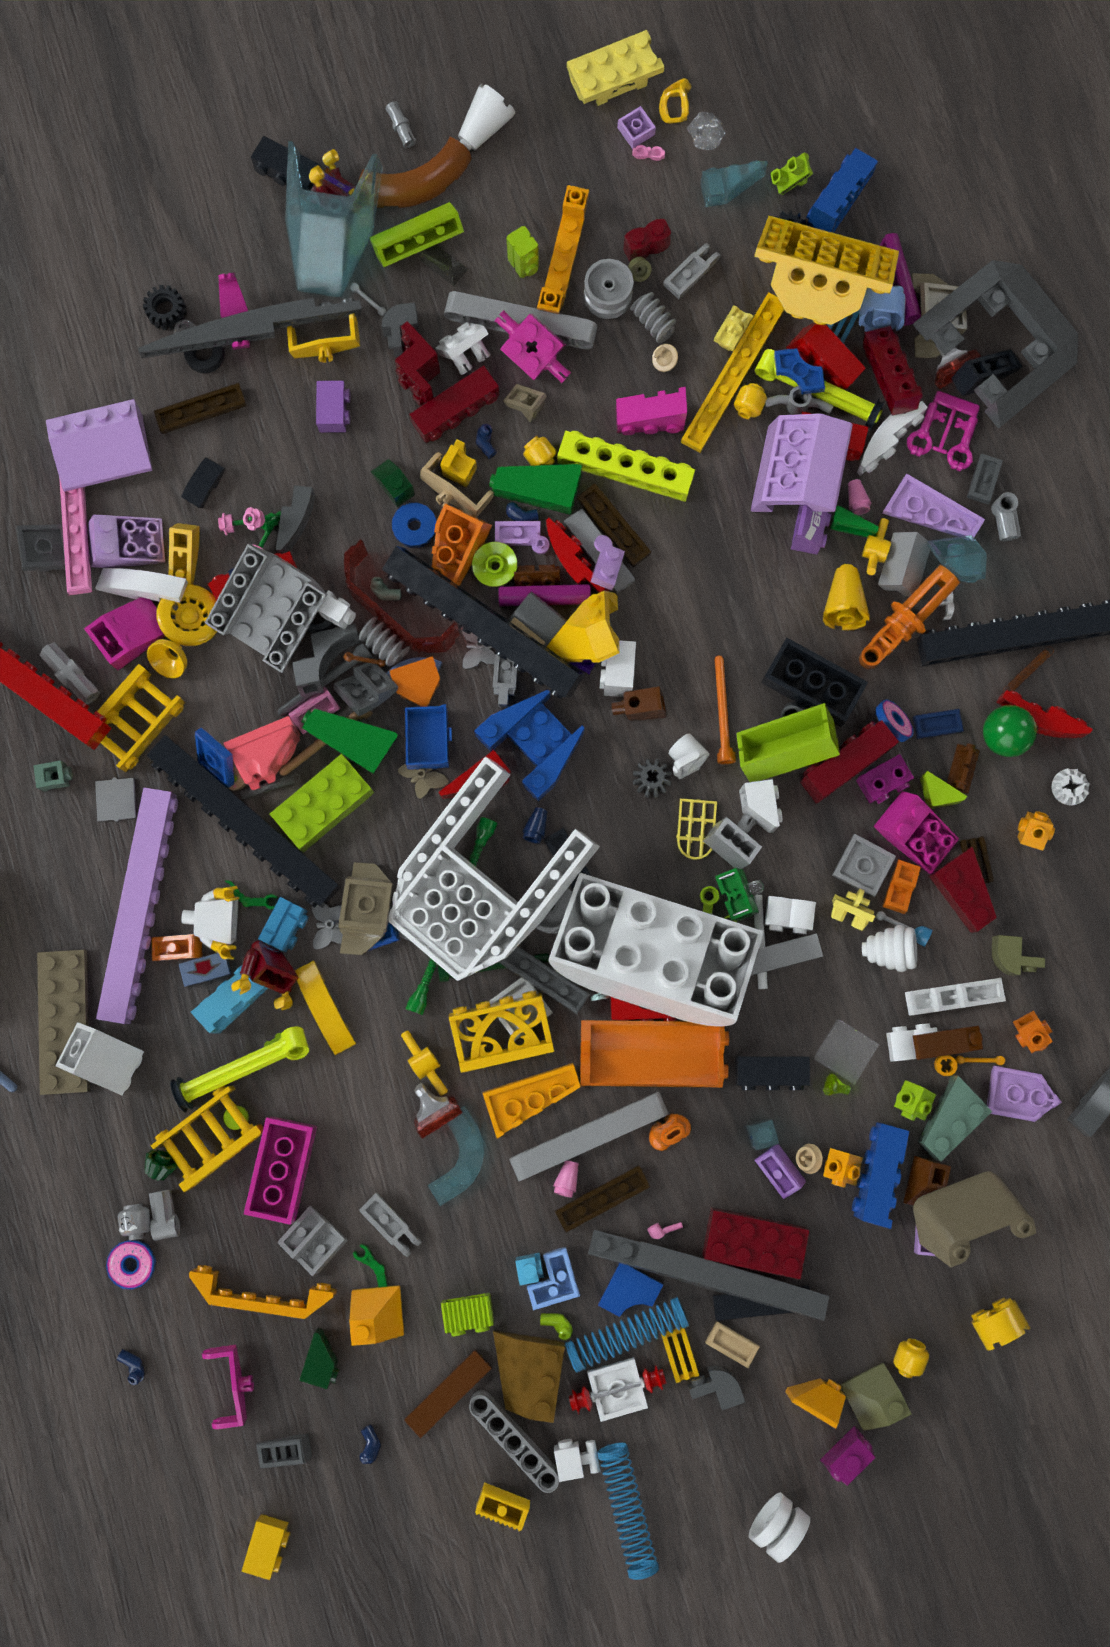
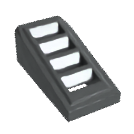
(299, 1447)

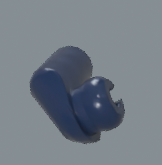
(517, 514)
(372, 1445)

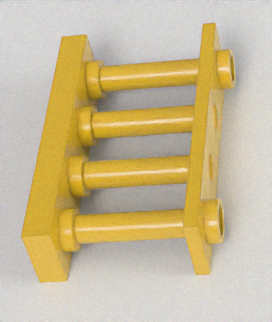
(123, 697)
(229, 1146)

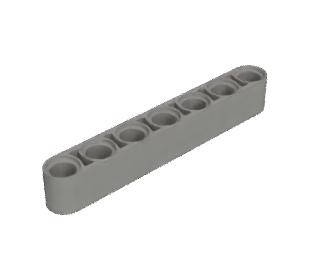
(483, 311)
(588, 1136)

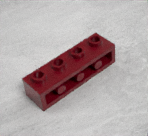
(892, 370)

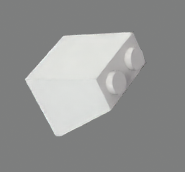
(100, 1058)

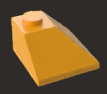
(375, 1315)
(820, 1399)

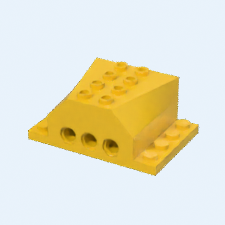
(823, 272)

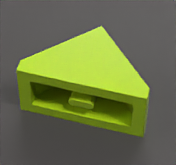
(939, 793)

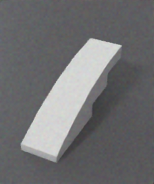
(141, 584)
(955, 996)

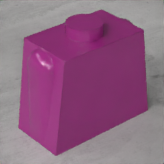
(849, 1456)

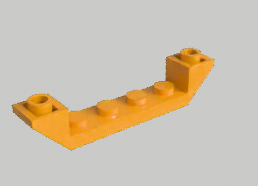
(565, 250)
(206, 1281)

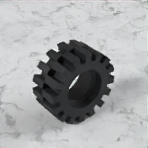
(163, 295)

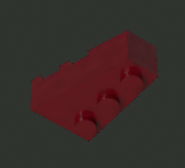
(965, 890)

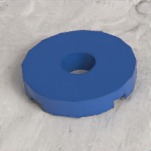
(407, 514)

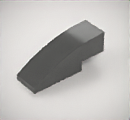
(295, 518)
(1093, 1107)

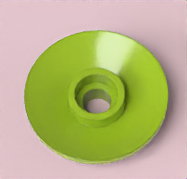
(488, 555)

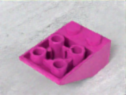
(126, 631)
(916, 831)

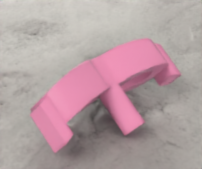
(642, 152)

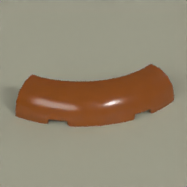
(426, 181)

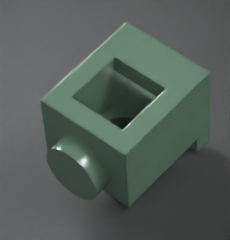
(45, 774)

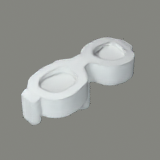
(949, 607)

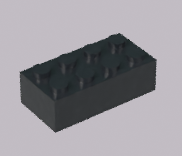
(814, 681)

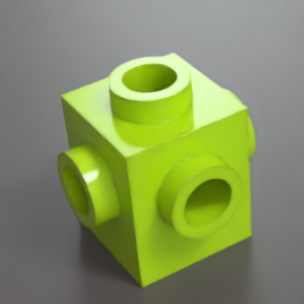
(914, 1101)

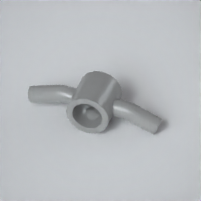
(795, 408)

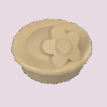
(665, 357)
(809, 1158)

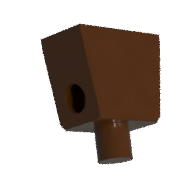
(650, 707)

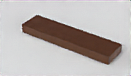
(447, 1393)

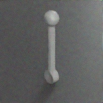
(356, 289)

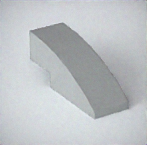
(787, 954)

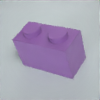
(331, 406)

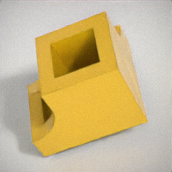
(458, 465)

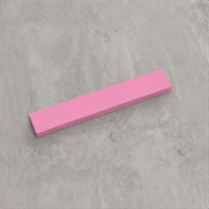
(76, 541)

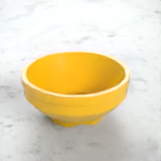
(163, 661)

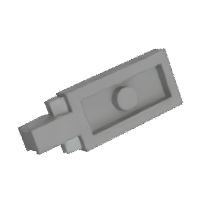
(504, 680)

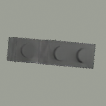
(326, 645)

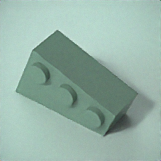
(953, 1119)

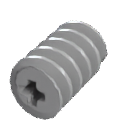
(653, 318)
(382, 643)

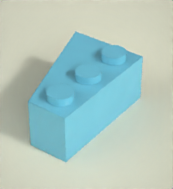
(226, 1005)

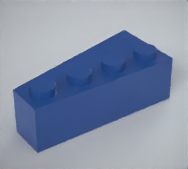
(841, 191)
(880, 1175)

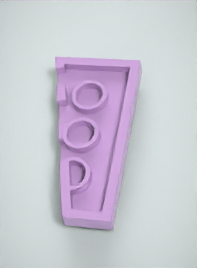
(927, 507)

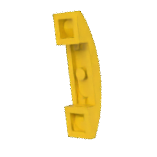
(323, 1008)

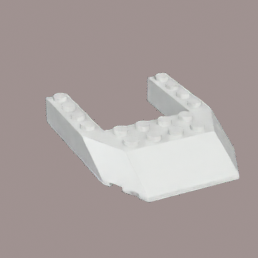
(457, 909)

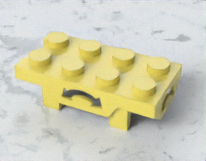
(613, 66)

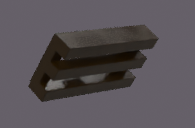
(984, 854)

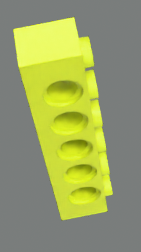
(632, 475)

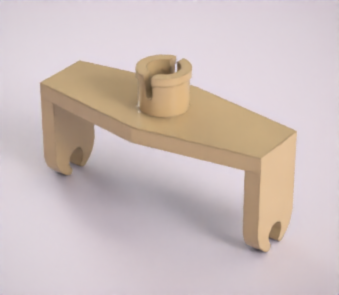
(448, 492)

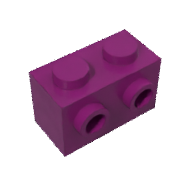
(885, 779)

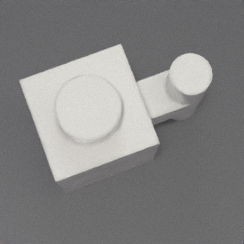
(570, 1460)

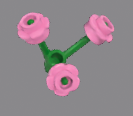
(253, 519)

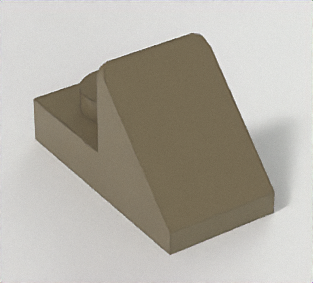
(526, 400)

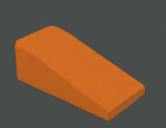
(176, 947)

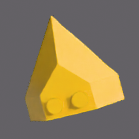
(589, 631)

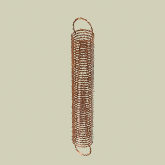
(1045, 654)

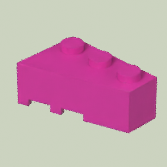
(652, 414)

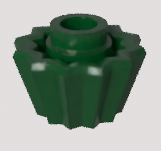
(159, 1164)

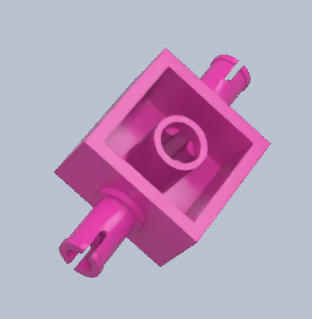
(518, 351)

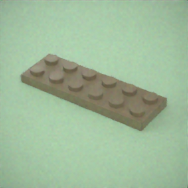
(60, 1007)

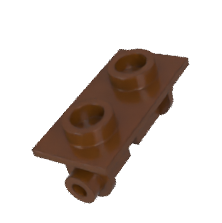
(546, 575)
(963, 767)

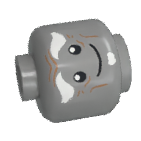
(134, 1221)

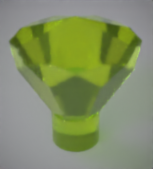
(834, 1086)

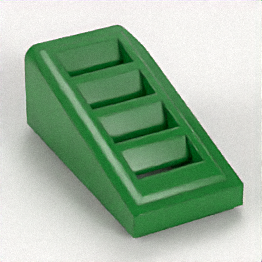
(851, 523)

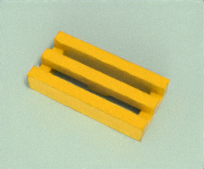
(686, 1375)

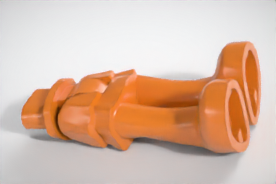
(670, 1132)

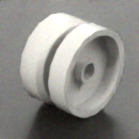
(779, 1527)

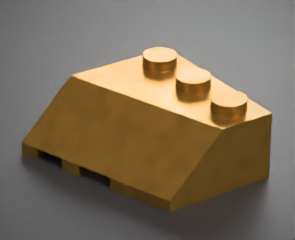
(529, 1374)

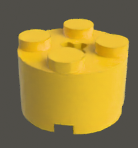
(1000, 1324)

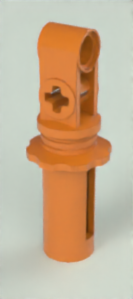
(904, 621)

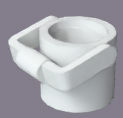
(687, 755)

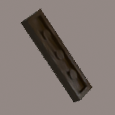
(200, 408)
(614, 525)
(602, 1198)

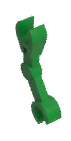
(248, 902)
(368, 1259)

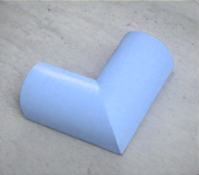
(561, 1284)

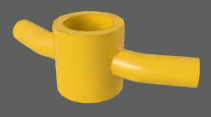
(877, 547)
(424, 1063)

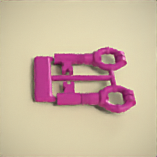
(955, 404)

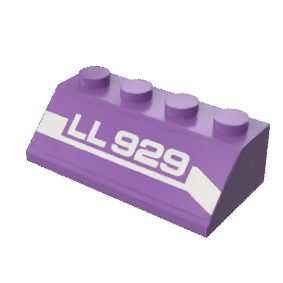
(809, 530)

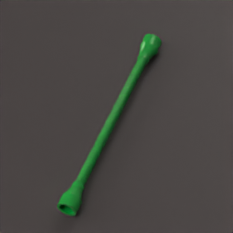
(418, 1000)

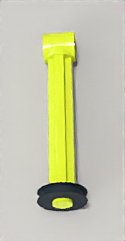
(834, 395)
(290, 1045)

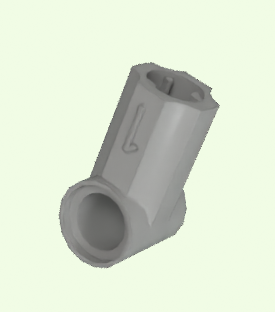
(1007, 519)
(165, 1221)

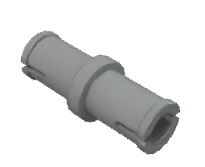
(401, 124)

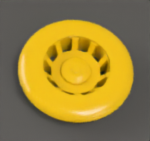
(187, 616)

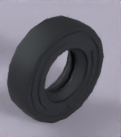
(205, 366)

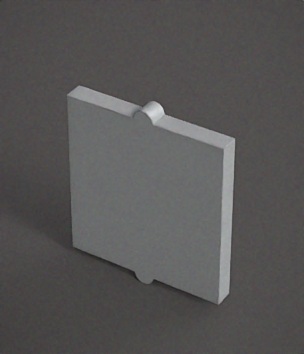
(115, 799)

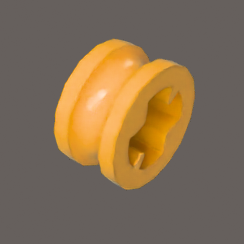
(953, 1064)

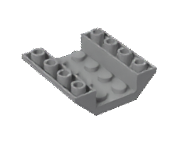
(267, 605)

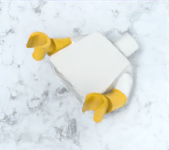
(215, 920)

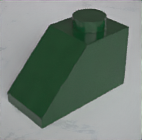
(393, 482)
(320, 1362)

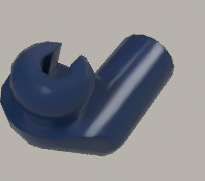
(483, 441)
(134, 1364)

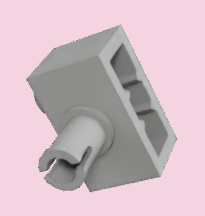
(733, 841)

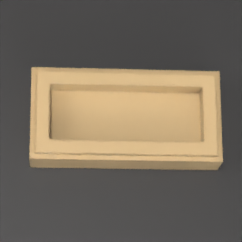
(732, 1344)

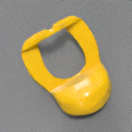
(676, 89)

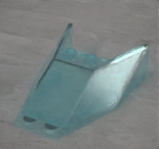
(327, 229)

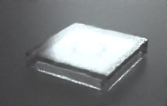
(846, 1051)

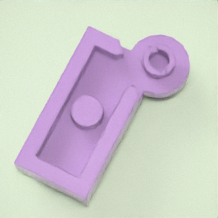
(521, 534)
(607, 563)

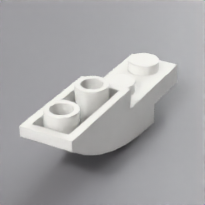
(886, 437)

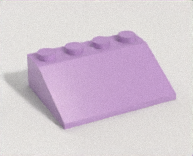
(99, 445)

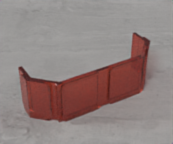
(443, 643)

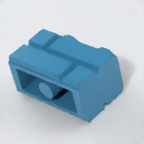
(283, 925)

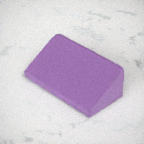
(780, 1171)

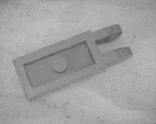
(690, 271)
(388, 1223)

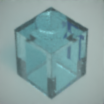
(762, 1134)

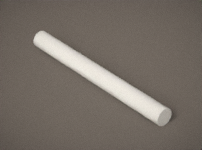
(759, 924)

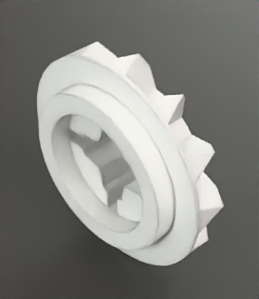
(1065, 795)

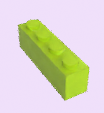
(416, 234)

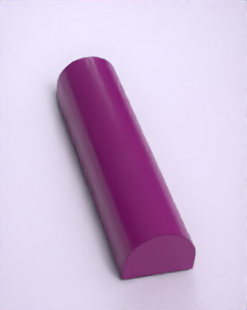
(903, 279)
(549, 594)

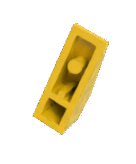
(183, 551)

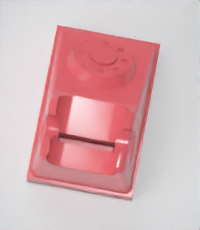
(264, 751)

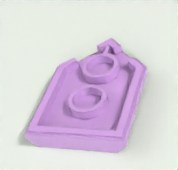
(1019, 1094)

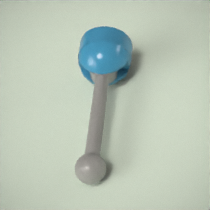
(922, 933)

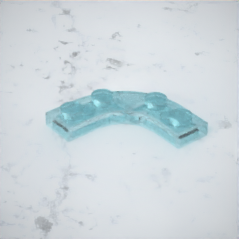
(469, 1161)

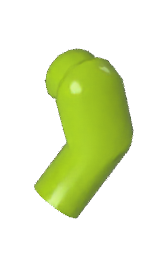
(559, 1322)

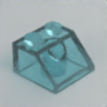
(961, 556)

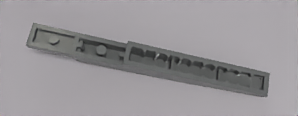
(250, 326)
(709, 1274)

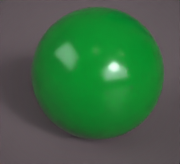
(1009, 731)

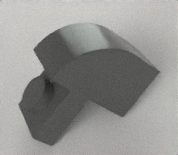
(394, 319)
(721, 1382)

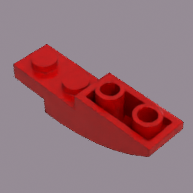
(568, 552)
(1052, 721)

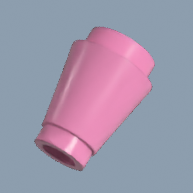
(858, 499)
(567, 1179)

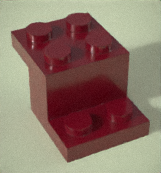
(416, 365)

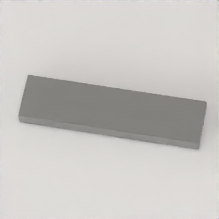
(586, 532)

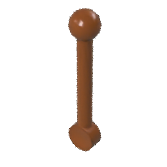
(349, 657)

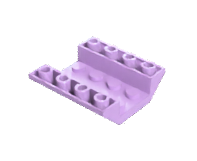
(802, 462)

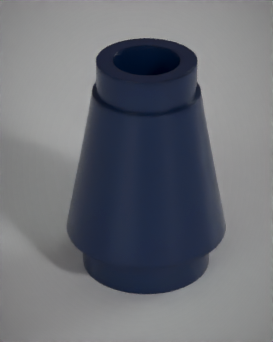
(535, 827)

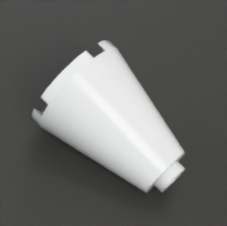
(484, 117)

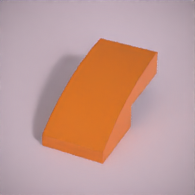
(901, 886)

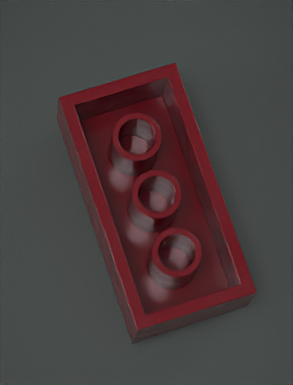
(854, 757)
(755, 1243)

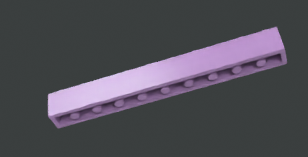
(137, 906)

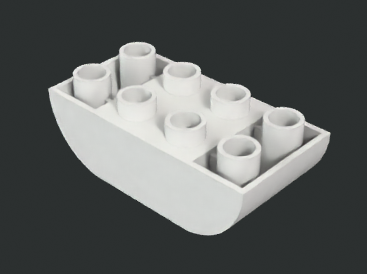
(655, 952)

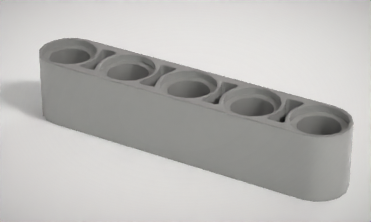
(518, 1452)

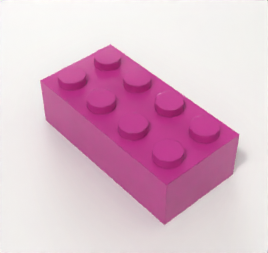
(280, 1170)

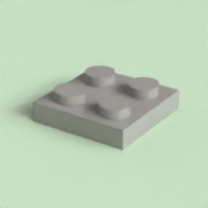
(864, 865)

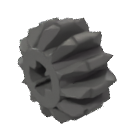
(642, 776)

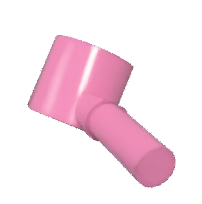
(657, 1232)

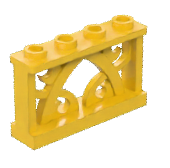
(481, 1058)

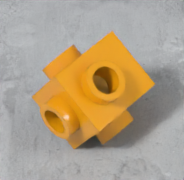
(1035, 830)
(842, 1168)

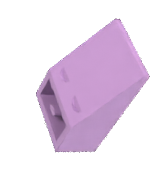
(125, 541)

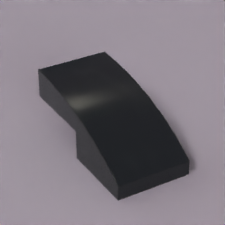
(202, 482)

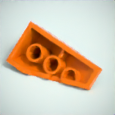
(457, 541)

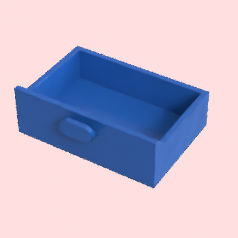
(427, 737)

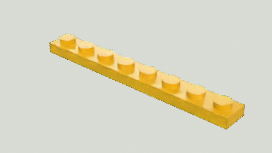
(733, 373)

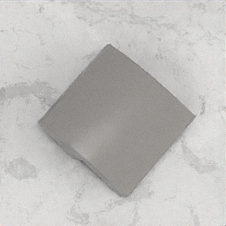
(312, 1241)

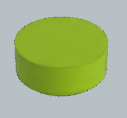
(230, 1122)

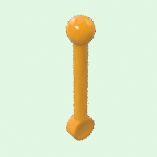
(999, 1060)

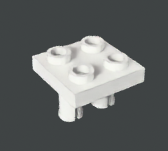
(467, 337)

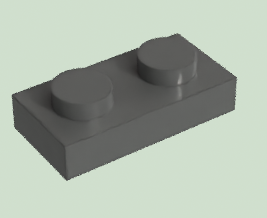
(984, 479)

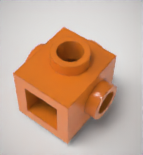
(1033, 1032)

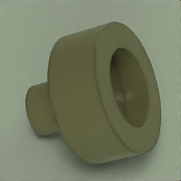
(640, 269)

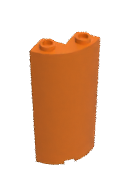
(652, 1054)

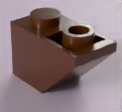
(925, 1178)

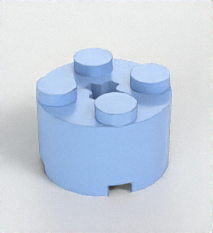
(883, 309)

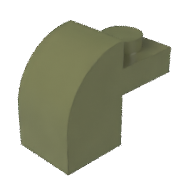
(1009, 958)

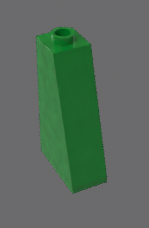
(540, 486)
(352, 738)

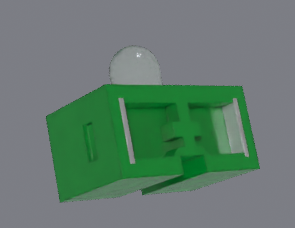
(739, 893)

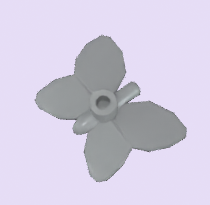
(478, 653)
(330, 926)

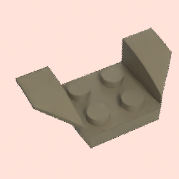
(932, 292)
(364, 908)

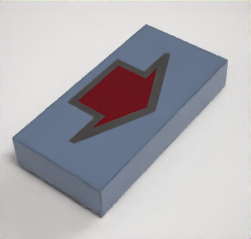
(204, 969)

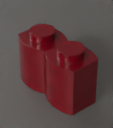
(648, 240)

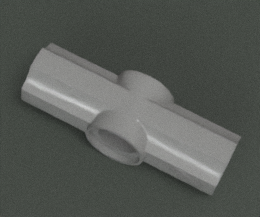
(69, 673)

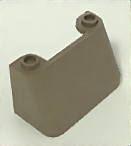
(967, 1211)

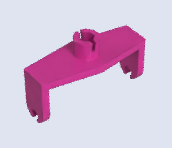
(231, 302)
(239, 1386)

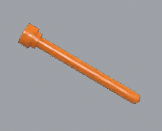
(726, 753)

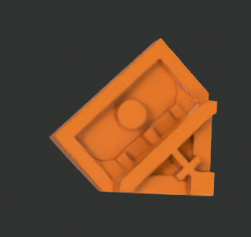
(417, 681)

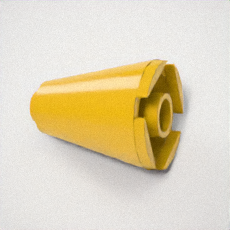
(846, 600)

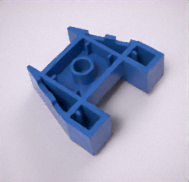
(537, 736)

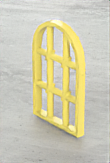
(691, 820)

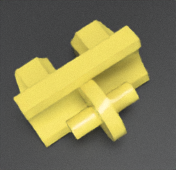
(733, 328)
(843, 905)

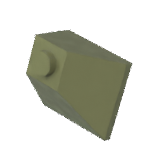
(875, 1398)

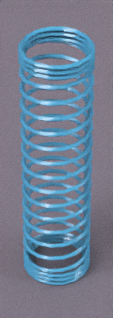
(677, 1309)
(613, 1453)

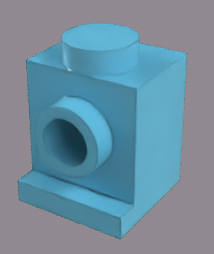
(529, 1268)

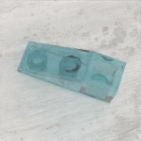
(726, 183)

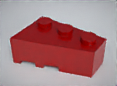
(822, 348)

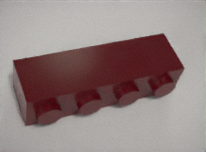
(455, 404)

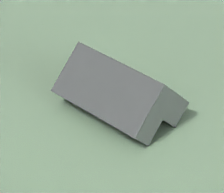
(904, 563)

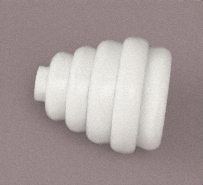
(893, 948)

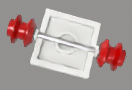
(617, 1389)

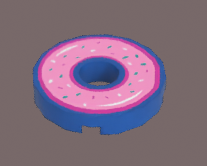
(895, 720)
(117, 1269)

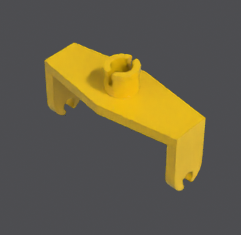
(324, 347)

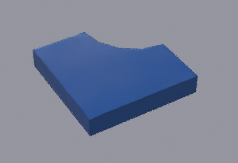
(629, 1288)

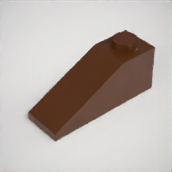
(947, 1042)

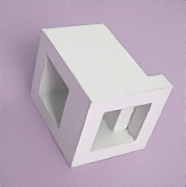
(336, 611)

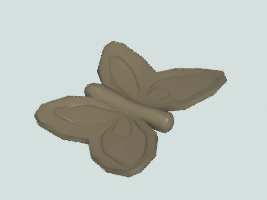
(424, 779)

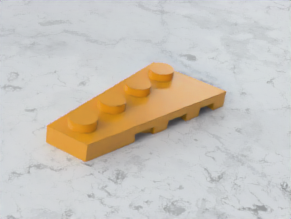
(522, 1099)

